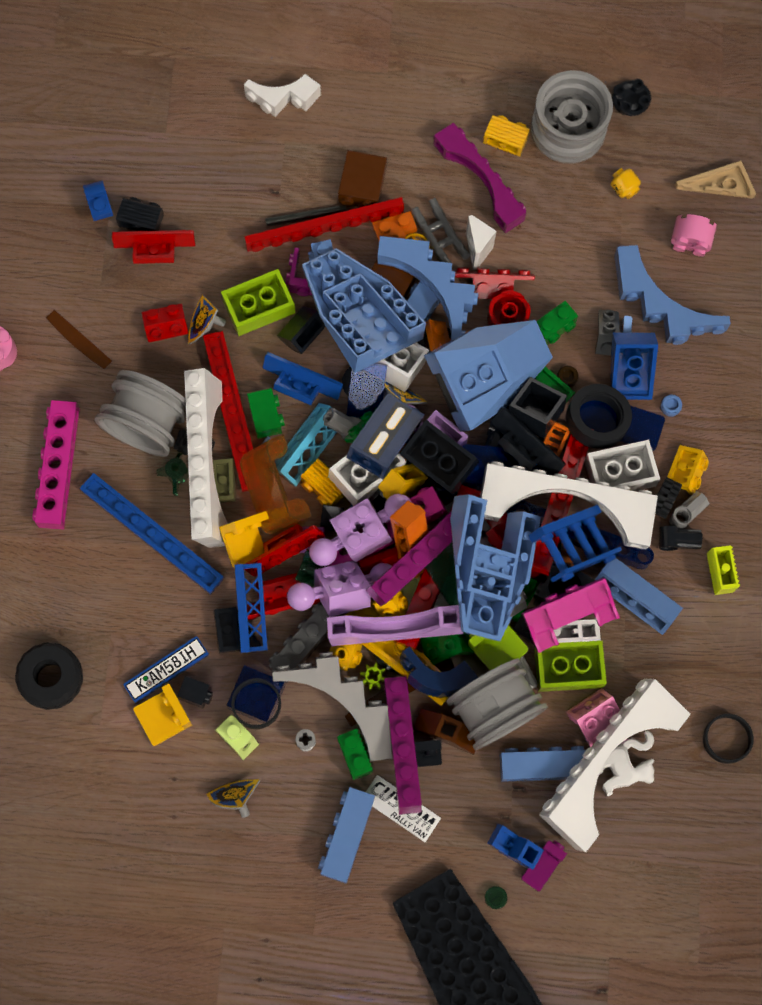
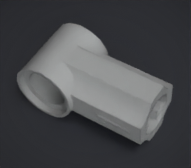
(339, 422)
(689, 510)

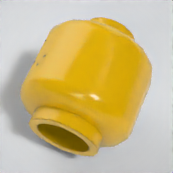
(625, 183)

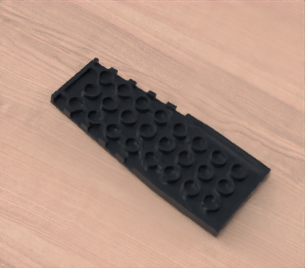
(460, 948)

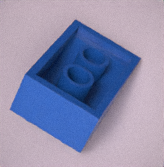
(634, 364)

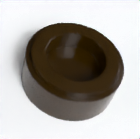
(568, 375)

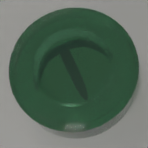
(495, 897)

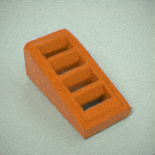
(561, 428)

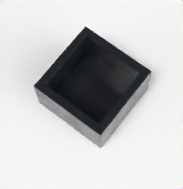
(538, 406)

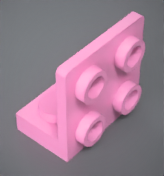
(593, 714)

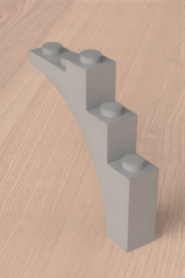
(371, 718)

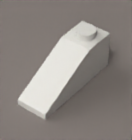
(578, 631)

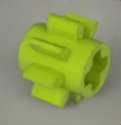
(371, 682)

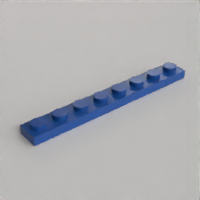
(152, 533)

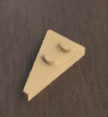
(726, 180)

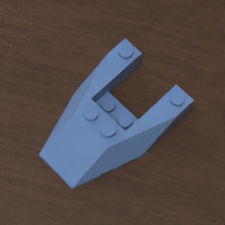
(488, 577)

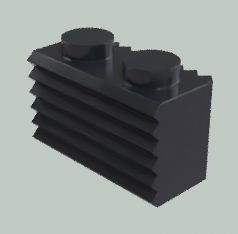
(139, 215)

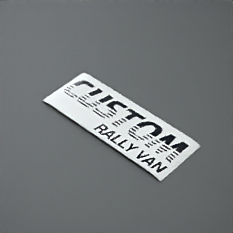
(386, 802)

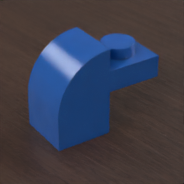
(98, 200)
(515, 847)

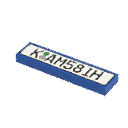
(166, 669)

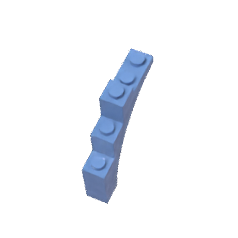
(416, 259)
(656, 306)

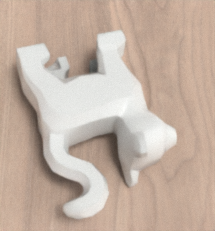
(622, 768)

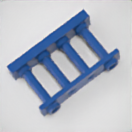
(574, 523)

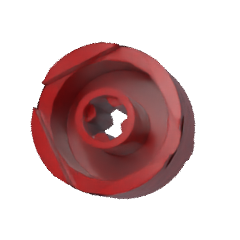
(508, 302)

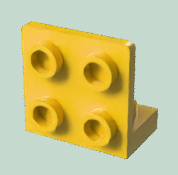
(243, 538)
(162, 716)

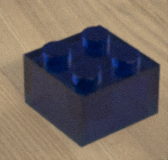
(256, 699)

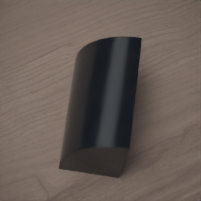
(302, 329)

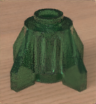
(175, 477)
(306, 570)

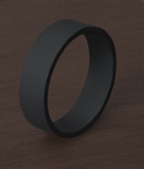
(250, 681)
(749, 732)

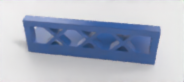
(242, 607)

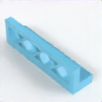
(301, 441)

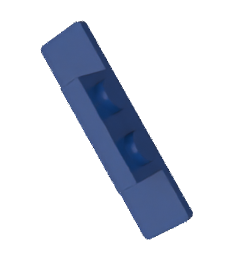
(299, 381)

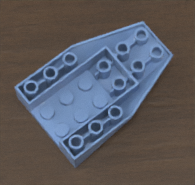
(361, 309)
(489, 368)

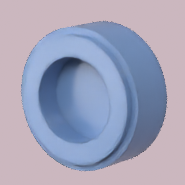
(671, 405)

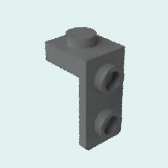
(607, 325)

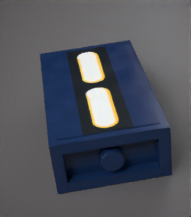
(384, 435)

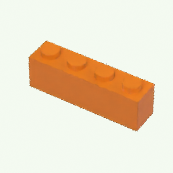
(408, 528)

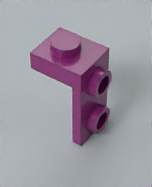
(296, 285)
(549, 860)

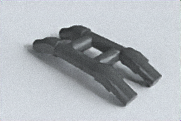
(442, 222)

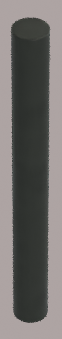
(304, 215)

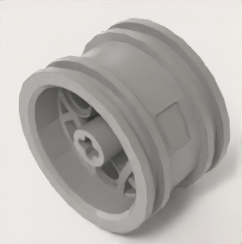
(496, 703)

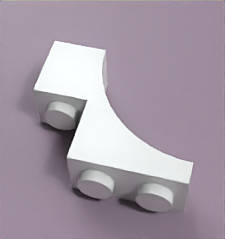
(274, 99)

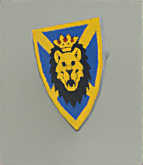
(203, 319)
(407, 397)
(234, 795)

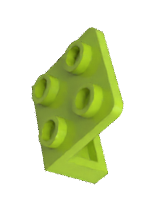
(497, 653)

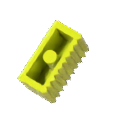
(723, 570)

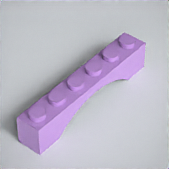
(429, 623)

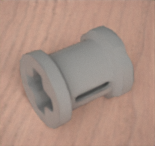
(299, 736)

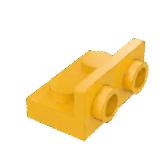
(688, 468)

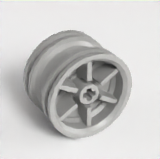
(568, 96)
(142, 413)

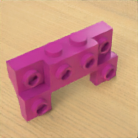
(567, 608)

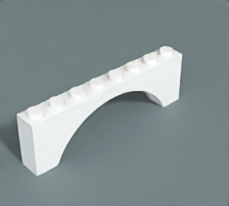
(202, 399)
(628, 510)
(571, 807)

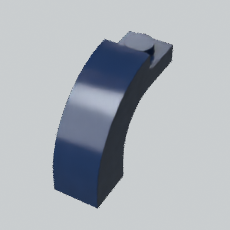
(433, 682)

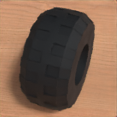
(34, 661)

